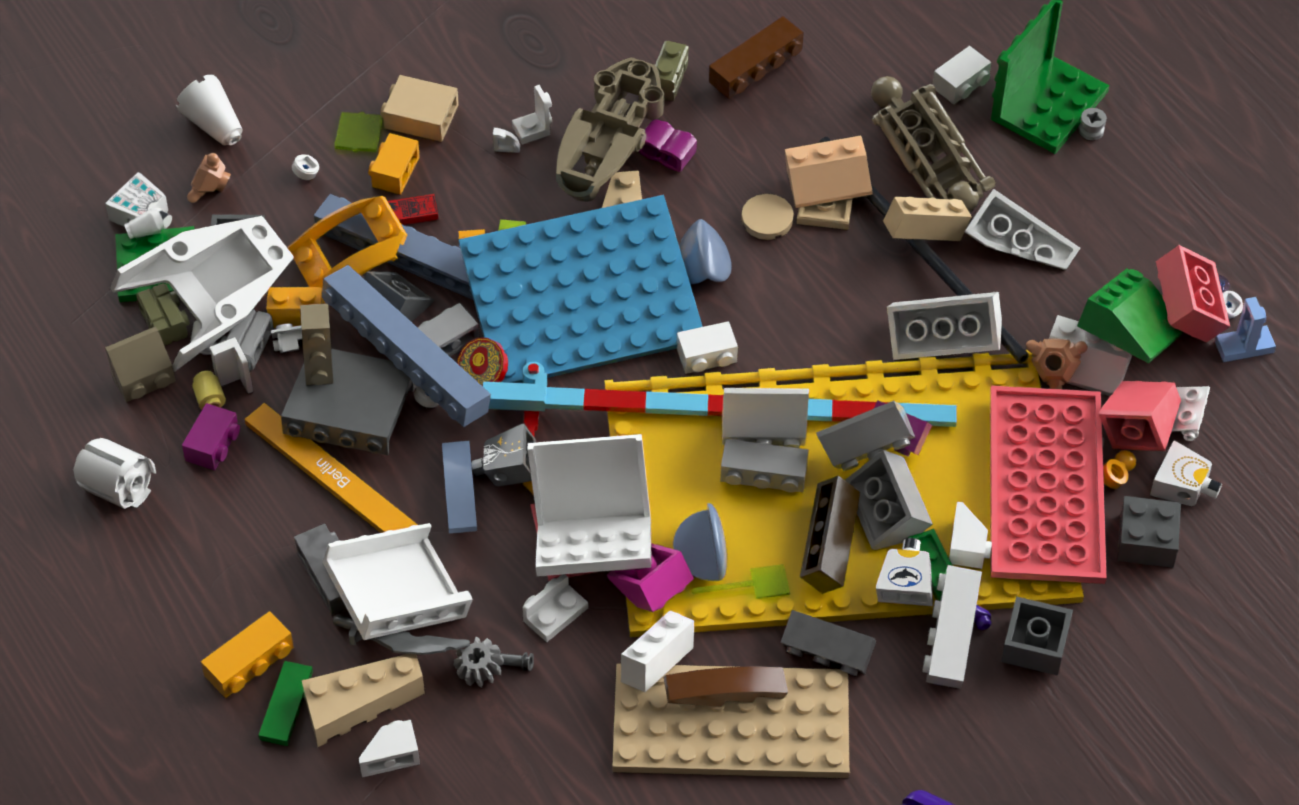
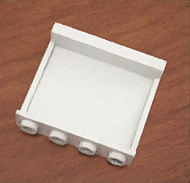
(394, 582)

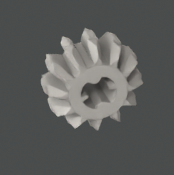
(488, 665)

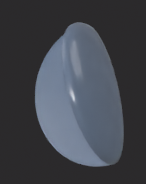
(705, 254)
(703, 544)

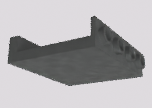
(352, 411)

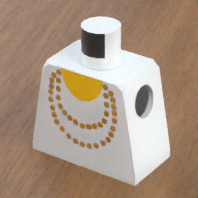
(1184, 477)

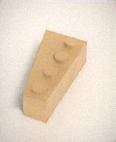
(360, 693)

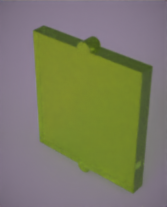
(358, 132)

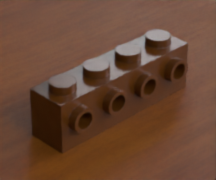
(756, 57)

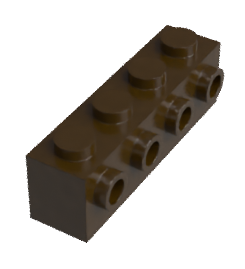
(830, 534)

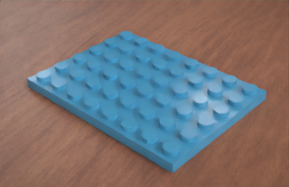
(582, 288)

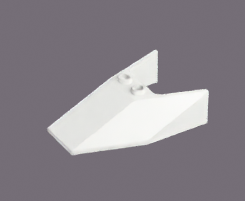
(215, 273)

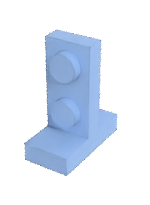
(1251, 336)

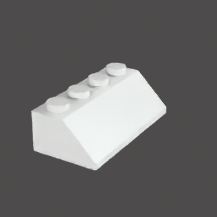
(945, 325)

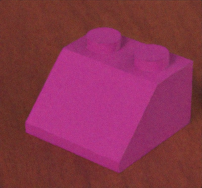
(655, 585)

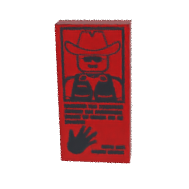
(415, 209)

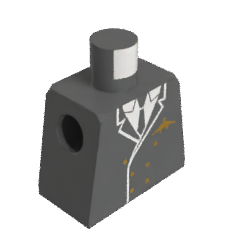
(506, 457)

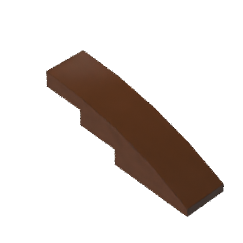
(725, 684)

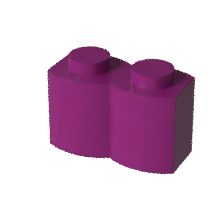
(667, 145)

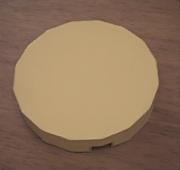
(767, 216)

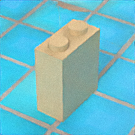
(420, 108)

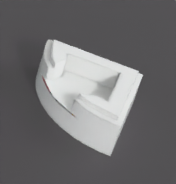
(505, 141)

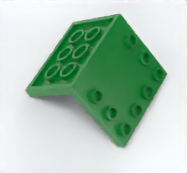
(1039, 92)

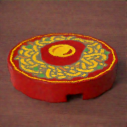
(484, 360)

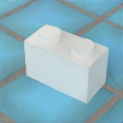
(962, 75)
(707, 347)

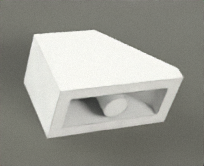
(968, 539)
(390, 749)

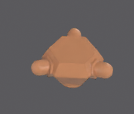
(208, 177)
(1056, 359)

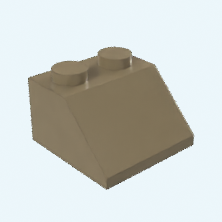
(140, 364)

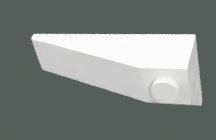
(1013, 230)

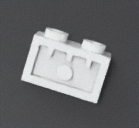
(553, 608)

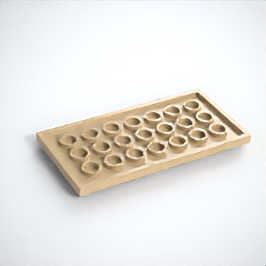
(769, 737)

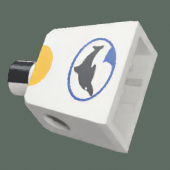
(906, 576)

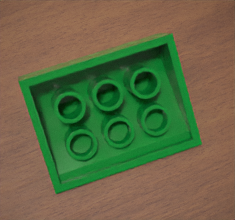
(1130, 316)

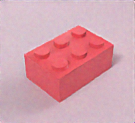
(1192, 294)

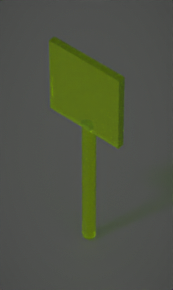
(767, 582)

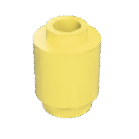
(208, 389)

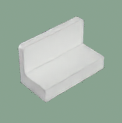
(231, 363)

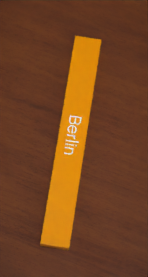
(328, 472)

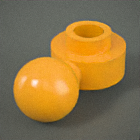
(1116, 470)

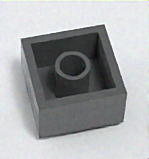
(1149, 531)
(1036, 635)

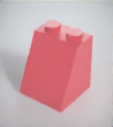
(1140, 415)

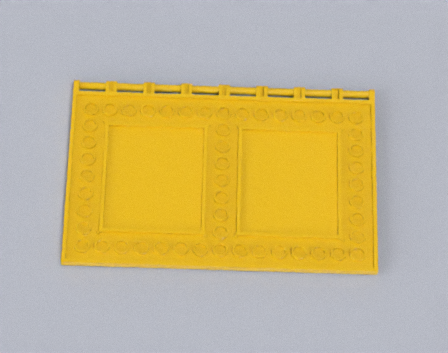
(773, 525)

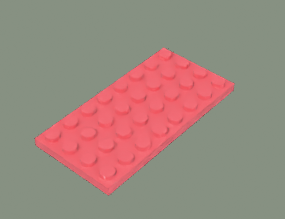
(1046, 485)

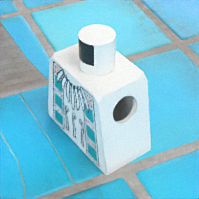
(135, 199)

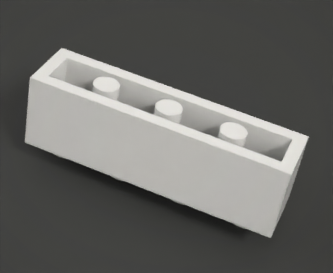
(953, 626)

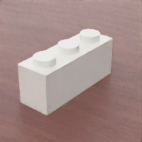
(657, 651)

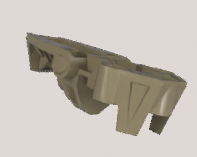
(606, 134)

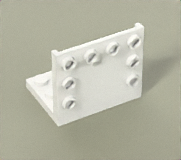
(591, 505)

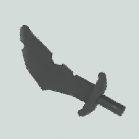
(403, 641)

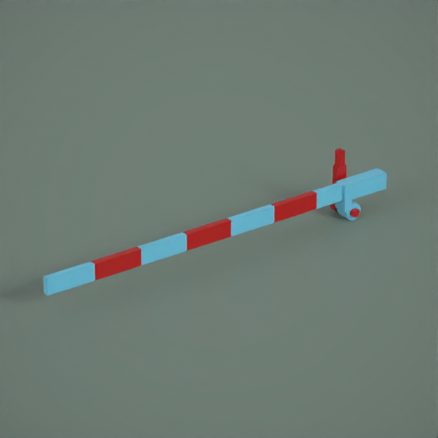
(535, 397)

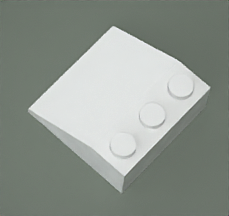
(765, 415)

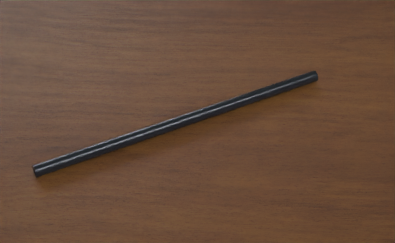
(945, 272)

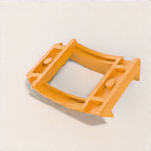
(381, 222)

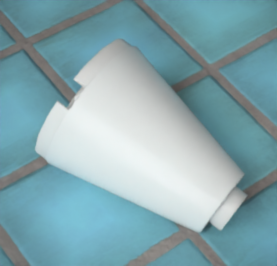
(210, 110)

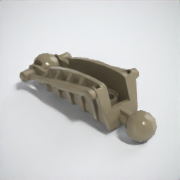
(907, 141)

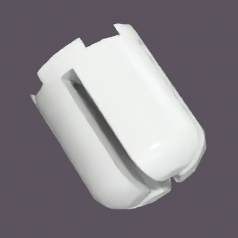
(114, 473)

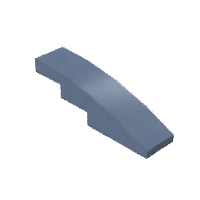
(459, 487)

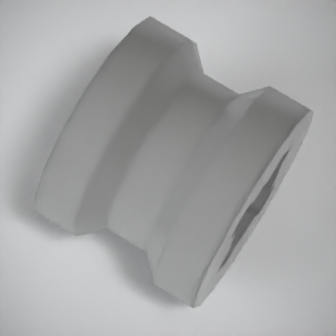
(1092, 124)

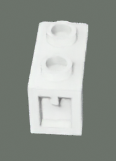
(536, 124)

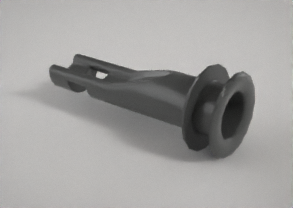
(519, 660)

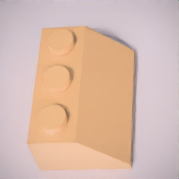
(828, 171)

